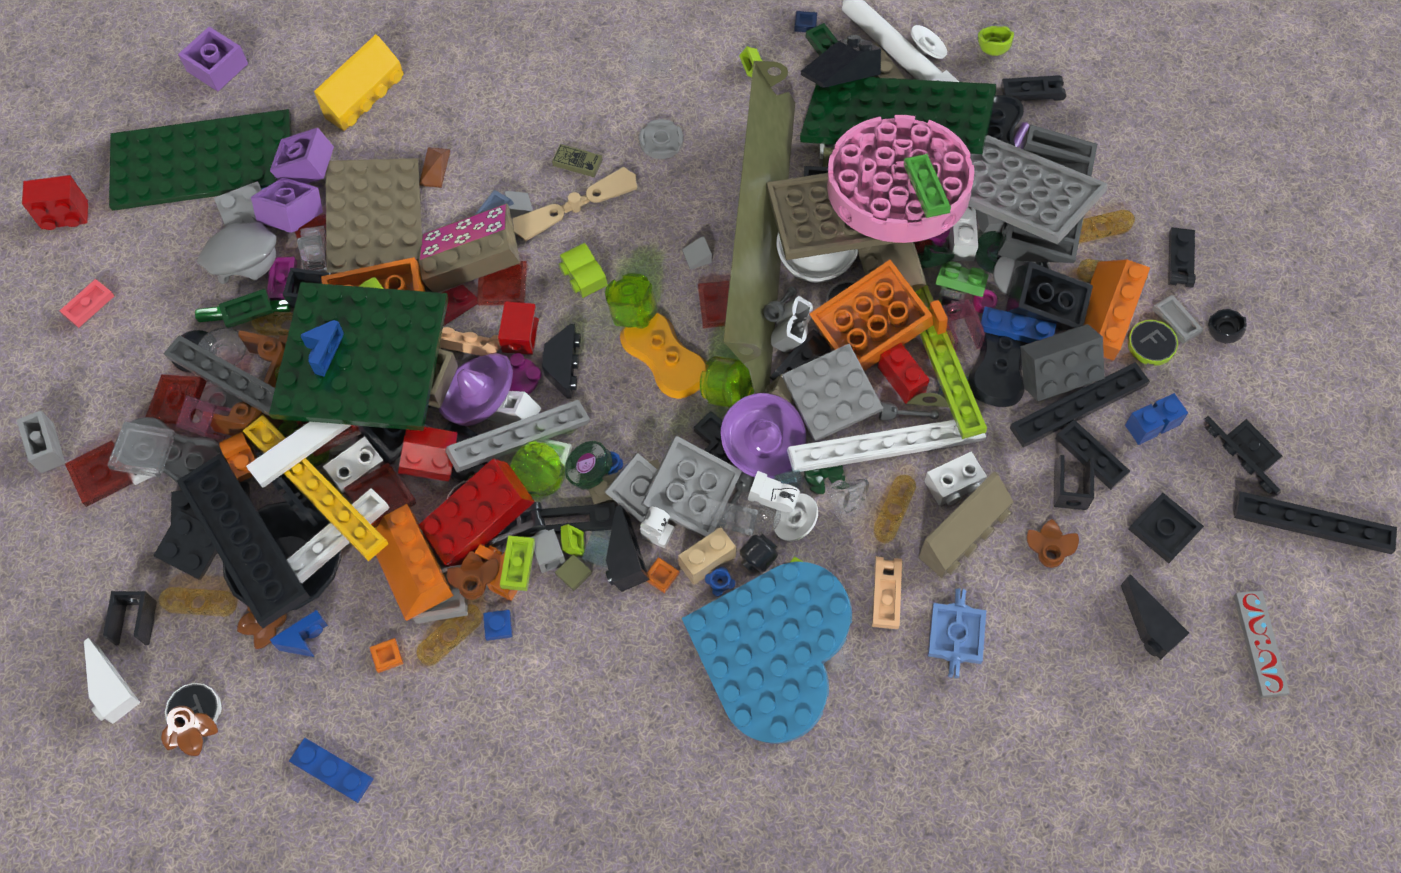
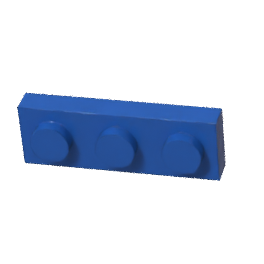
(1015, 325)
(331, 770)

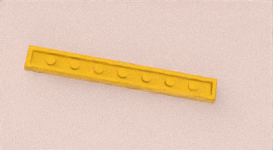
(321, 493)

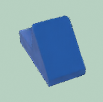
(324, 343)
(293, 638)

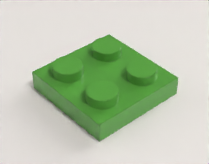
(962, 279)

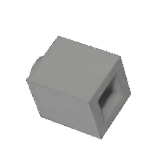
(548, 550)

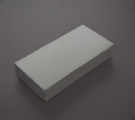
(1177, 318)

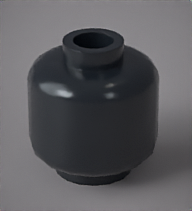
(758, 553)

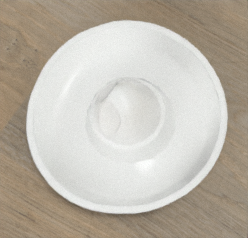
(819, 267)

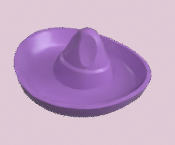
(477, 389)
(759, 433)

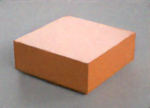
(939, 317)
(662, 575)
(386, 655)

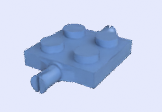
(957, 633)

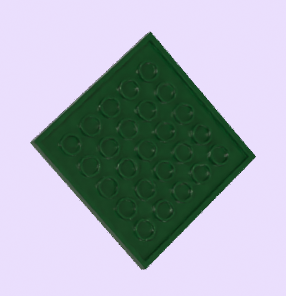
(380, 367)

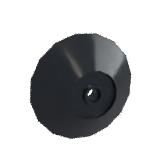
(291, 536)

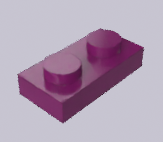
(278, 276)

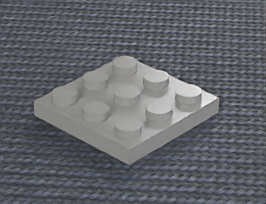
(832, 392)
(687, 481)

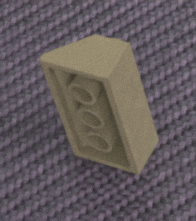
(901, 254)
(967, 526)

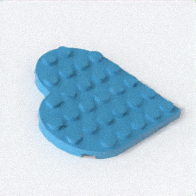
(770, 646)

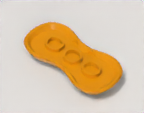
(672, 364)

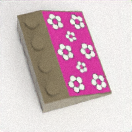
(468, 249)

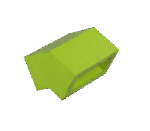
(749, 54)

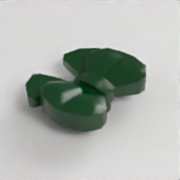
(816, 477)

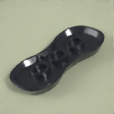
(1004, 117)
(998, 372)

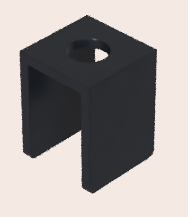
(297, 276)
(1061, 498)
(116, 614)

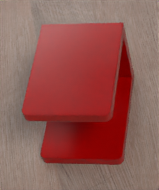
(518, 328)

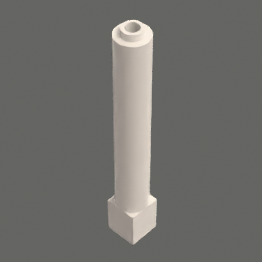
(893, 42)

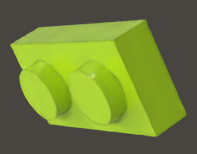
(517, 563)

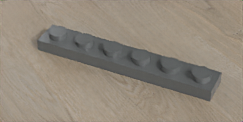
(221, 373)

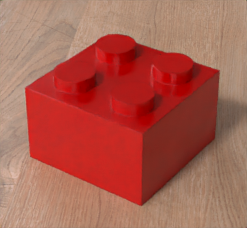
(55, 202)

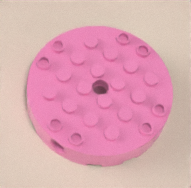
(872, 185)

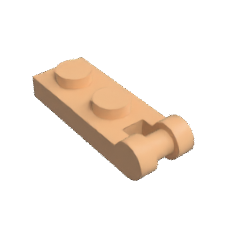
(469, 342)
(887, 593)

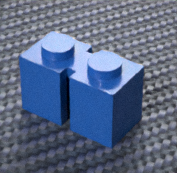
(1156, 419)

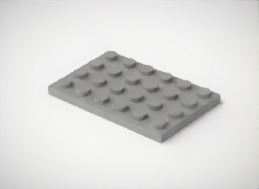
(1031, 190)

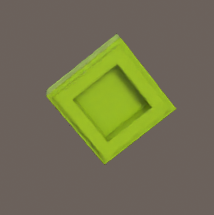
(572, 540)

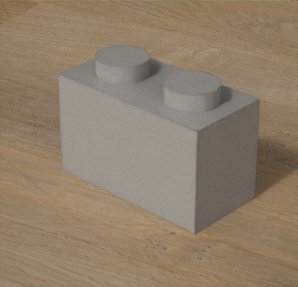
(41, 441)

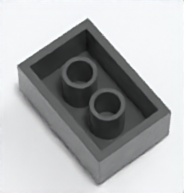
(1062, 362)

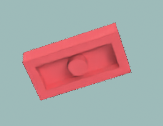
(87, 303)

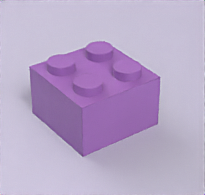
(213, 58)
(303, 157)
(287, 204)

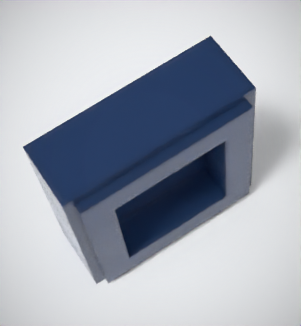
(805, 21)

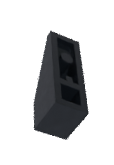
(624, 556)
(1153, 622)

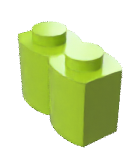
(583, 270)

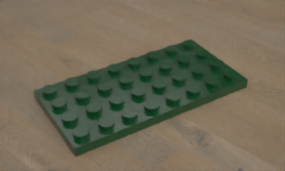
(958, 106)
(194, 158)

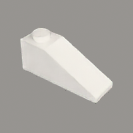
(515, 408)
(106, 687)

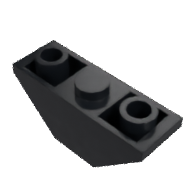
(561, 360)

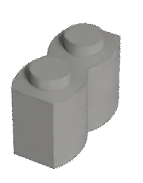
(793, 326)

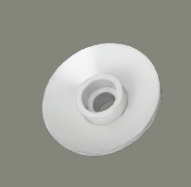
(928, 42)
(800, 522)

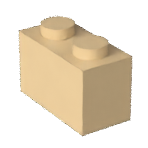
(707, 555)

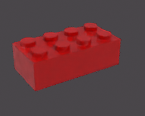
(476, 512)

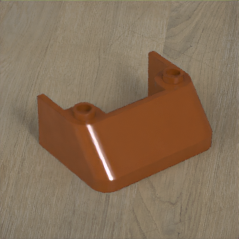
(242, 413)

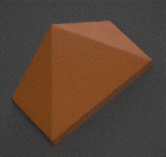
(434, 167)

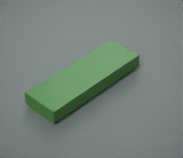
(927, 185)

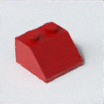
(425, 453)

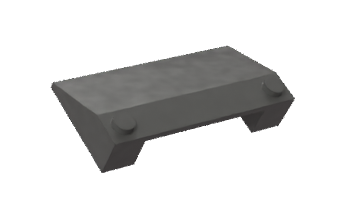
(1066, 151)

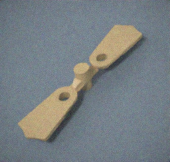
(539, 220)

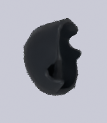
(1230, 323)

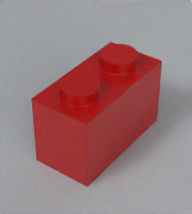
(903, 372)

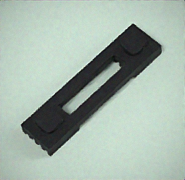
(600, 517)

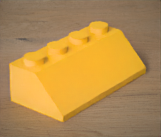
(358, 83)

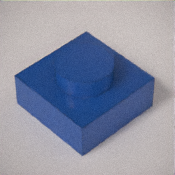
(497, 625)

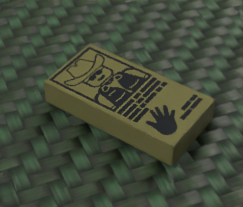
(577, 160)

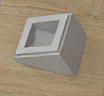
(521, 203)
(697, 253)

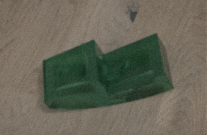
(935, 256)

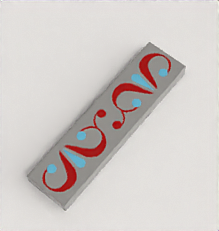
(1261, 644)

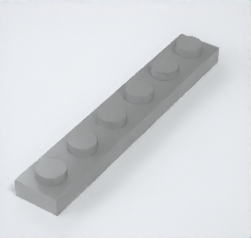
(516, 435)

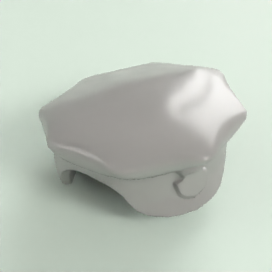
(239, 250)

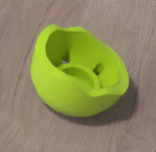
(992, 38)

